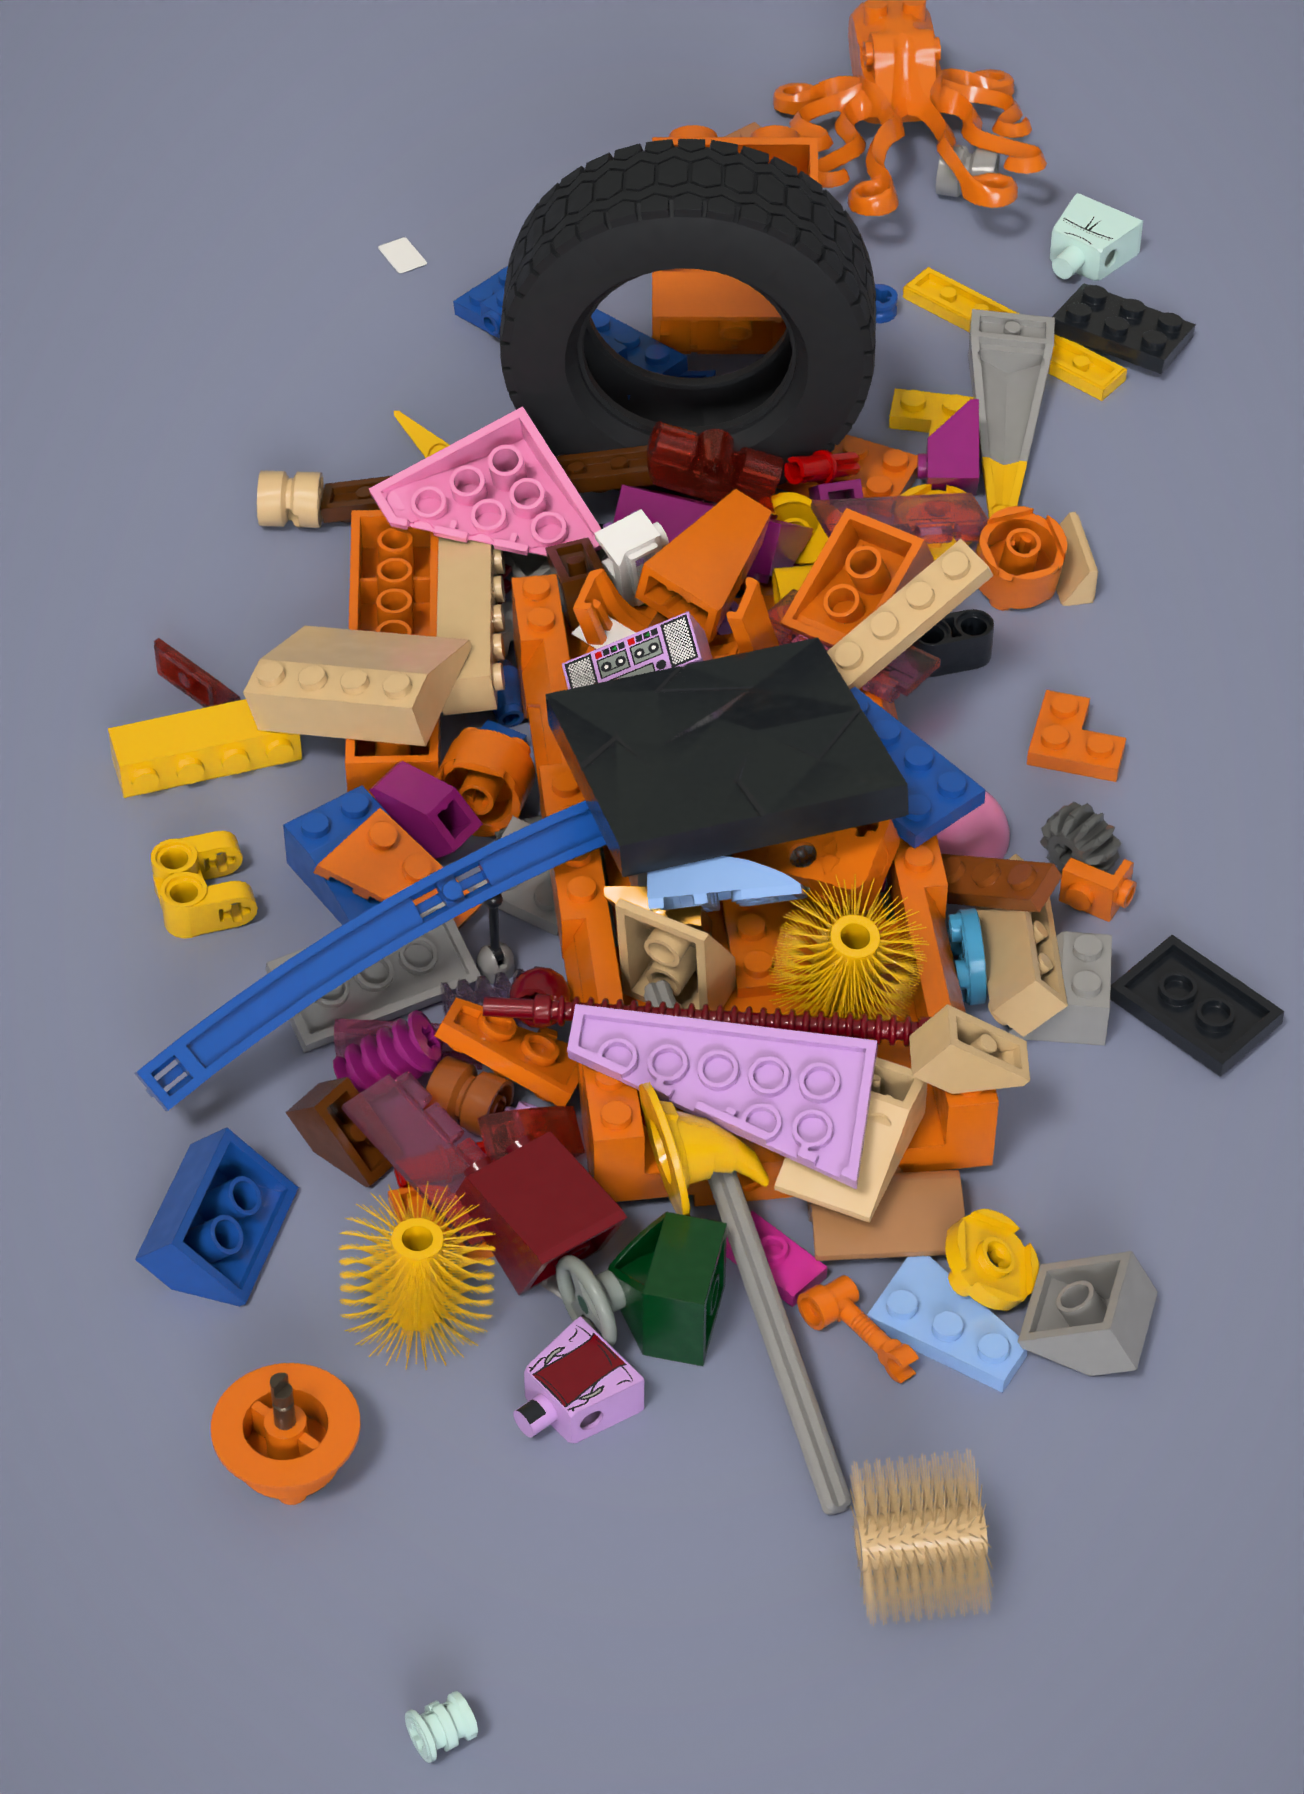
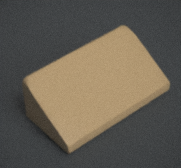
(1079, 570)

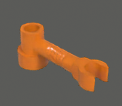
(836, 1302)

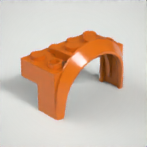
(601, 599)

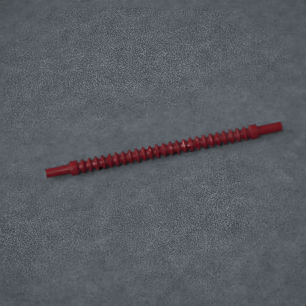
(545, 1009)

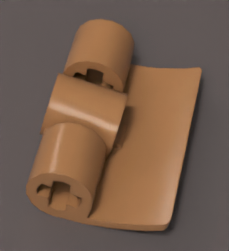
(907, 1222)

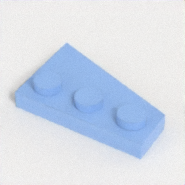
(945, 1326)

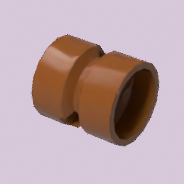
(467, 1094)

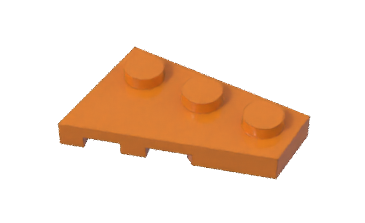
(383, 861)

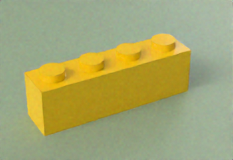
(195, 748)

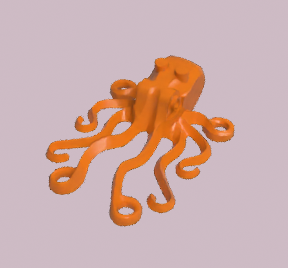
(899, 82)

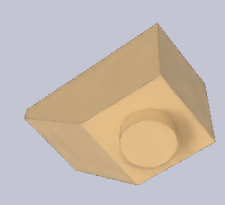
(967, 1054)

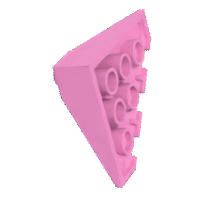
(491, 490)

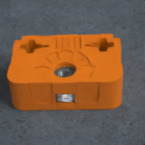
(847, 852)

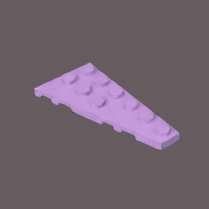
(766, 1084)

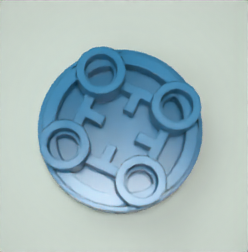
(968, 945)

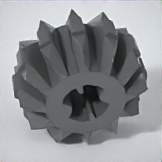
(1080, 835)

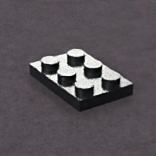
(1123, 328)
(1196, 1005)

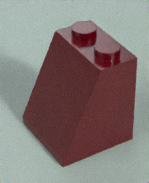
(538, 1208)

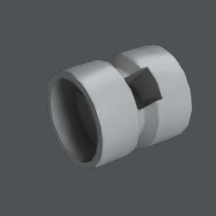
(977, 163)

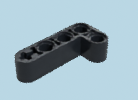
(960, 641)

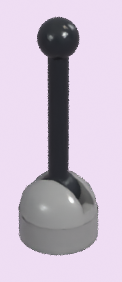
(496, 951)

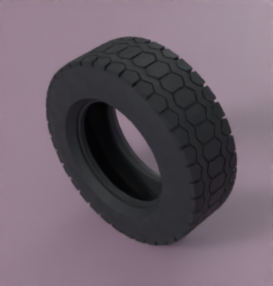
(702, 213)

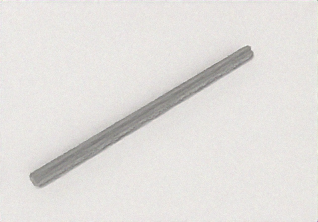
(774, 1324)

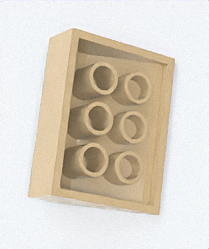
(355, 684)

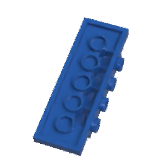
(484, 309)

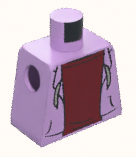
(579, 1386)

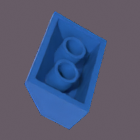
(217, 1220)

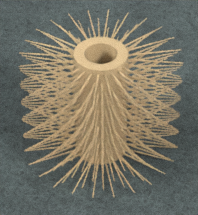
(920, 1537)

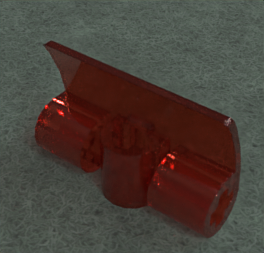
(709, 465)

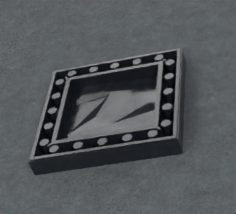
(724, 756)

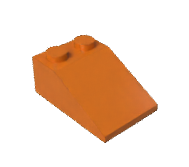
(854, 576)

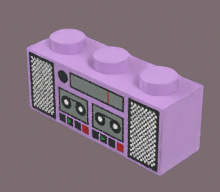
(657, 648)

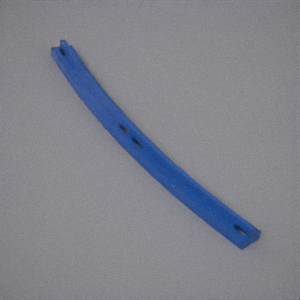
(363, 943)

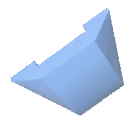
(719, 879)

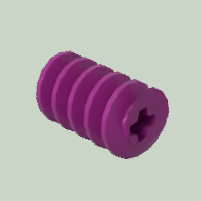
(393, 1052)

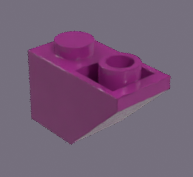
(426, 809)

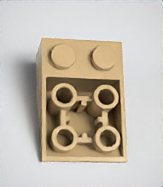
(892, 1120)

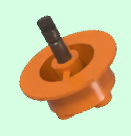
(286, 1429)

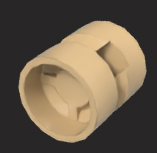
(289, 499)

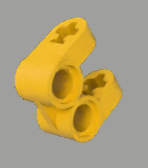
(180, 884)

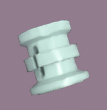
(441, 1726)

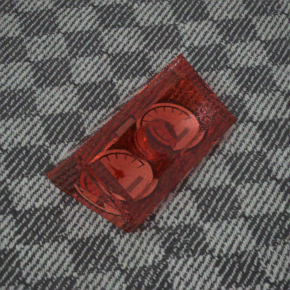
(190, 677)

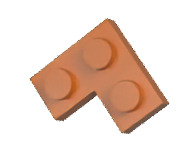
(1066, 747)

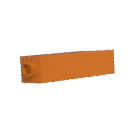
(706, 563)

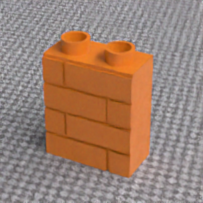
(712, 310)

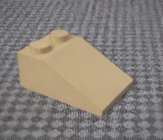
(668, 950)

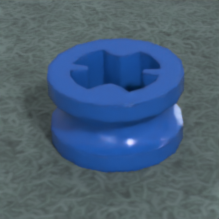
(885, 303)

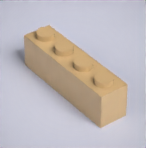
(1022, 966)

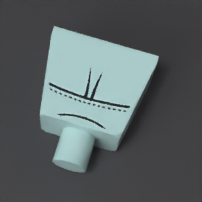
(1093, 239)

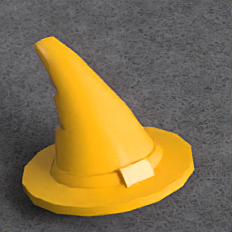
(692, 1149)

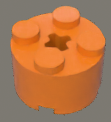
(1023, 556)
(490, 774)

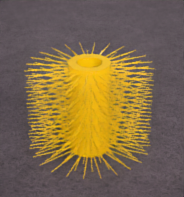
(847, 958)
(417, 1275)

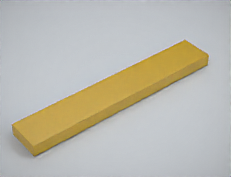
(1069, 360)

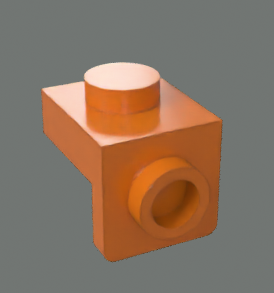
(1096, 890)

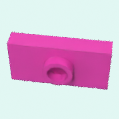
(790, 1264)

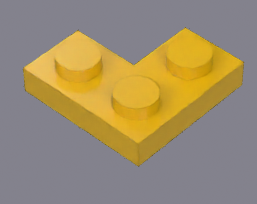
(923, 410)

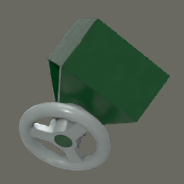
(661, 1282)

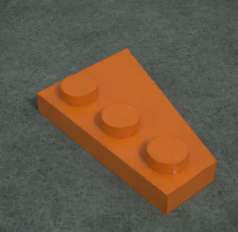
(522, 1055)

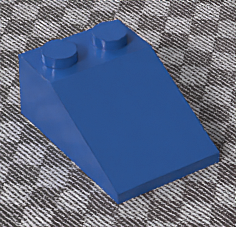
(319, 833)

